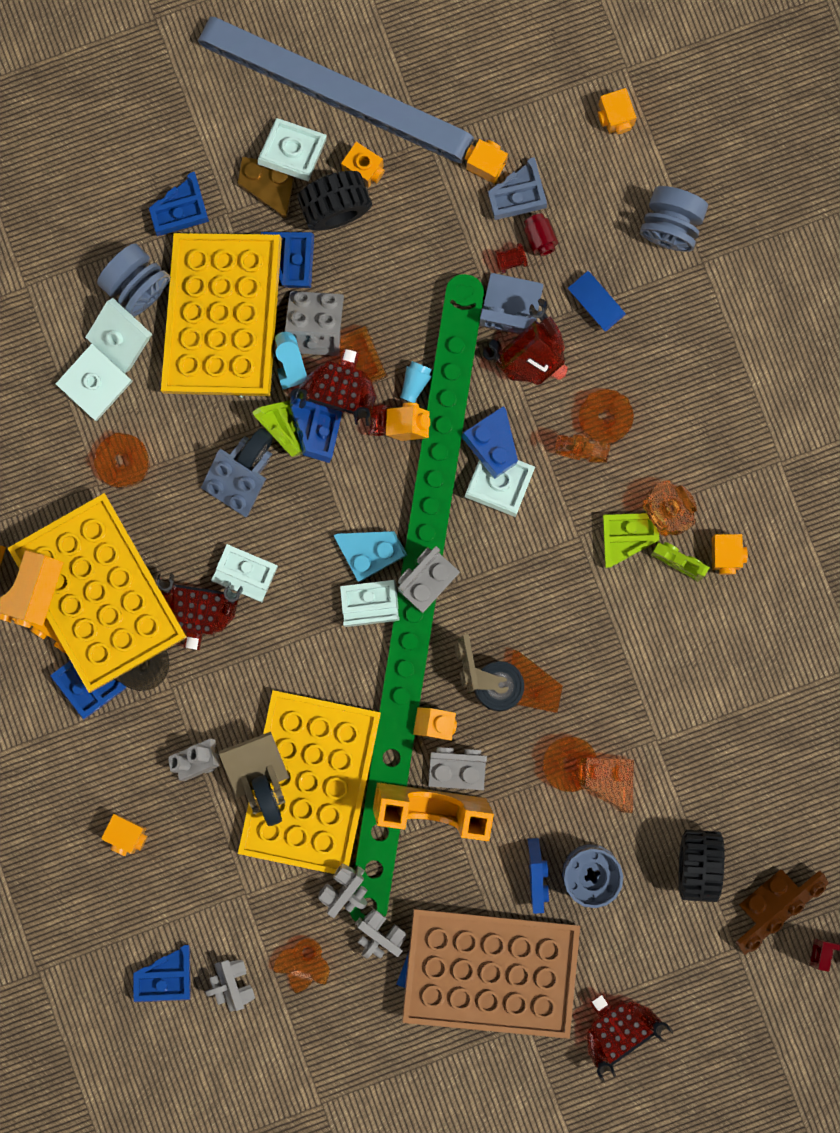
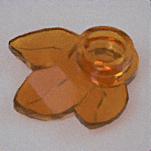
(303, 969)

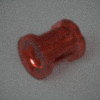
(511, 258)
(378, 421)

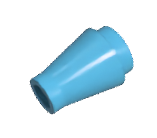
(415, 380)

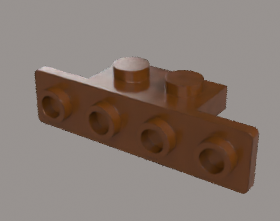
(774, 904)

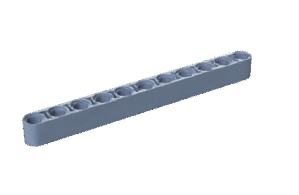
(335, 89)

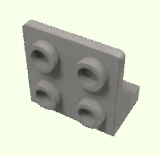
(315, 321)
(427, 579)
(457, 770)

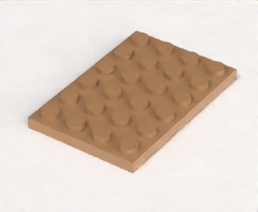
(491, 973)

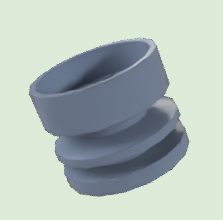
(674, 218)
(133, 279)
(584, 890)

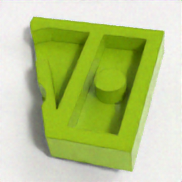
(280, 424)
(626, 536)
(685, 564)

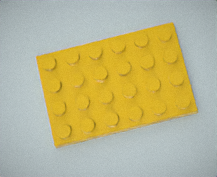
(221, 314)
(105, 596)
(328, 766)

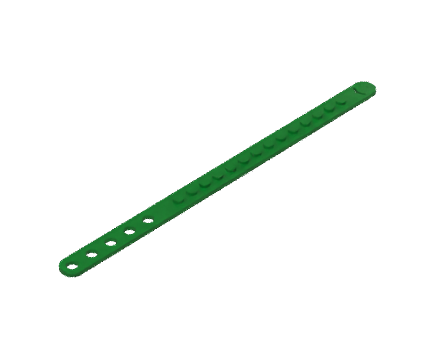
(426, 530)

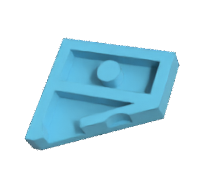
(370, 551)

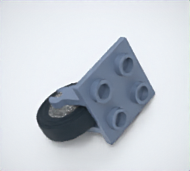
(240, 481)

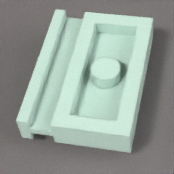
(245, 571)
(369, 603)

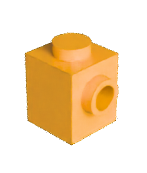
(616, 112)
(486, 160)
(364, 162)
(407, 422)
(728, 553)
(435, 723)
(124, 835)

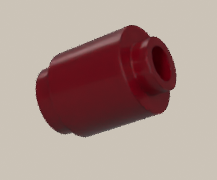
(540, 234)

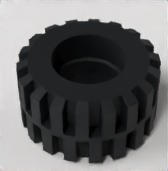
(334, 200)
(701, 865)

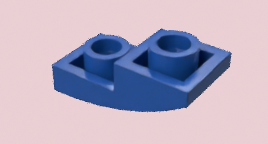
(596, 301)

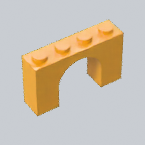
(32, 589)
(467, 813)

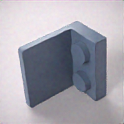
(509, 303)

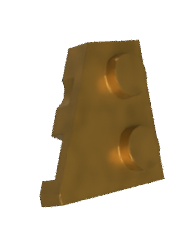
(267, 185)

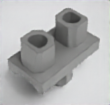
(194, 760)
(350, 882)
(370, 926)
(234, 996)

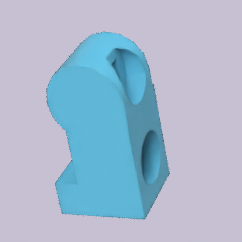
(288, 352)

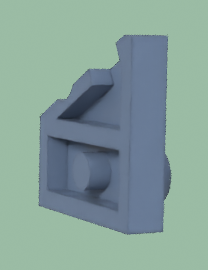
(519, 193)

